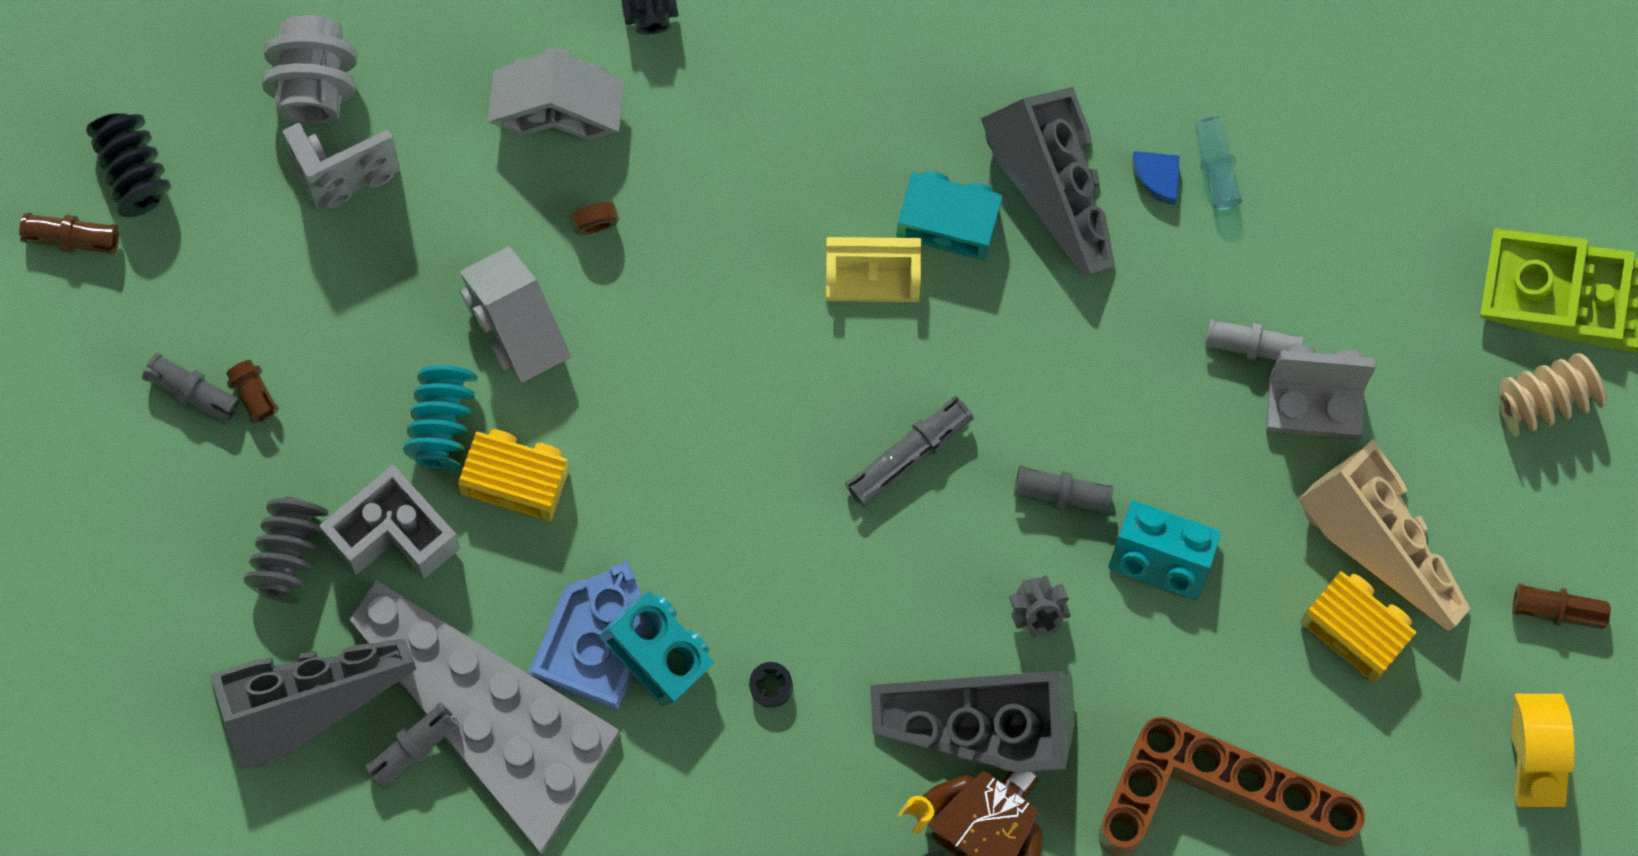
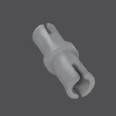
(1249, 340)

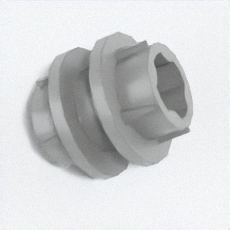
(309, 69)

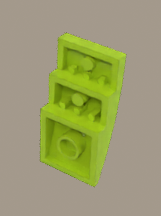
(1562, 289)

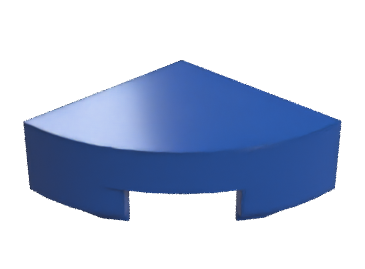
(1157, 174)

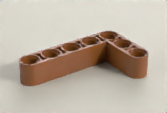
(1223, 784)

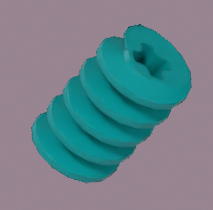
(437, 416)

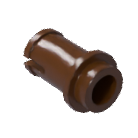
(251, 390)

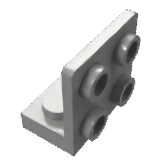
(335, 178)
(1318, 393)

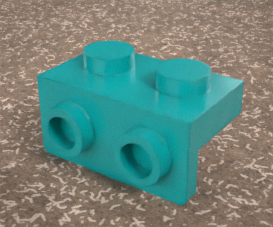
(1164, 550)

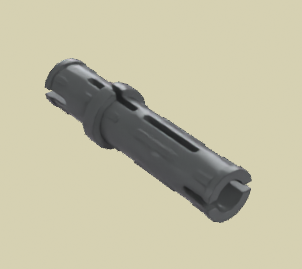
(901, 457)

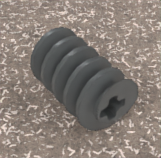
(283, 548)

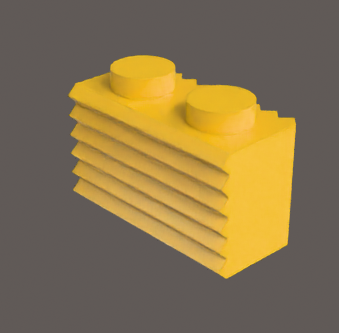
(514, 475)
(1359, 625)

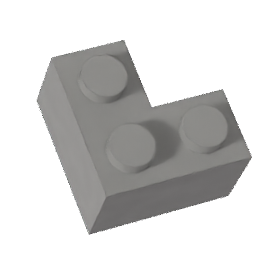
(557, 94)
(513, 307)
(389, 515)

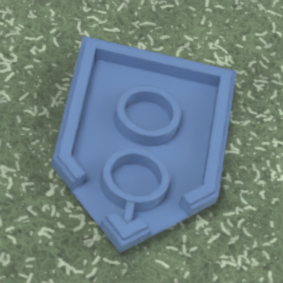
(571, 651)

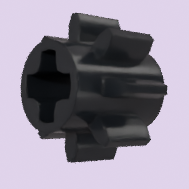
(649, 15)

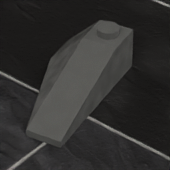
(1045, 156)
(283, 706)
(993, 720)

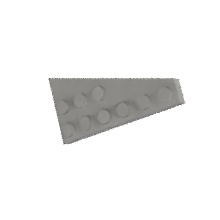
(513, 732)

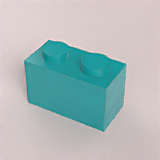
(949, 214)

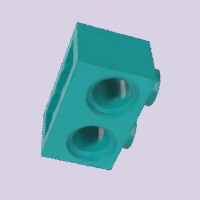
(648, 657)

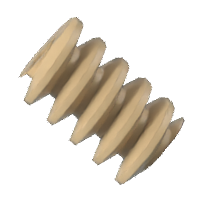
(1550, 390)

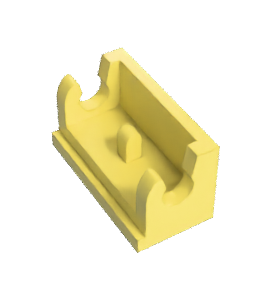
(873, 269)

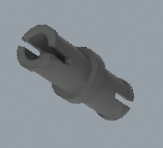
(190, 388)
(1063, 490)
(412, 745)

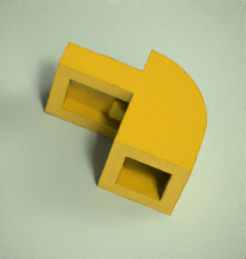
(1544, 749)

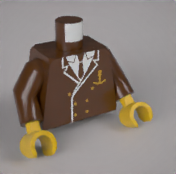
(980, 815)

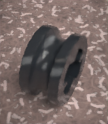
(783, 692)

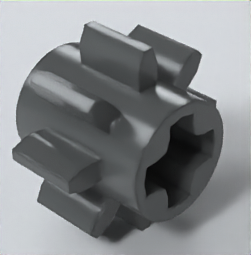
(1039, 606)

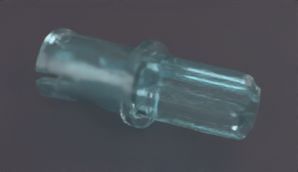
(1218, 162)

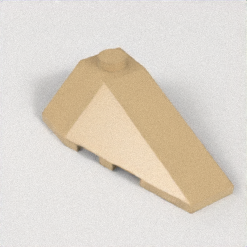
(1365, 516)

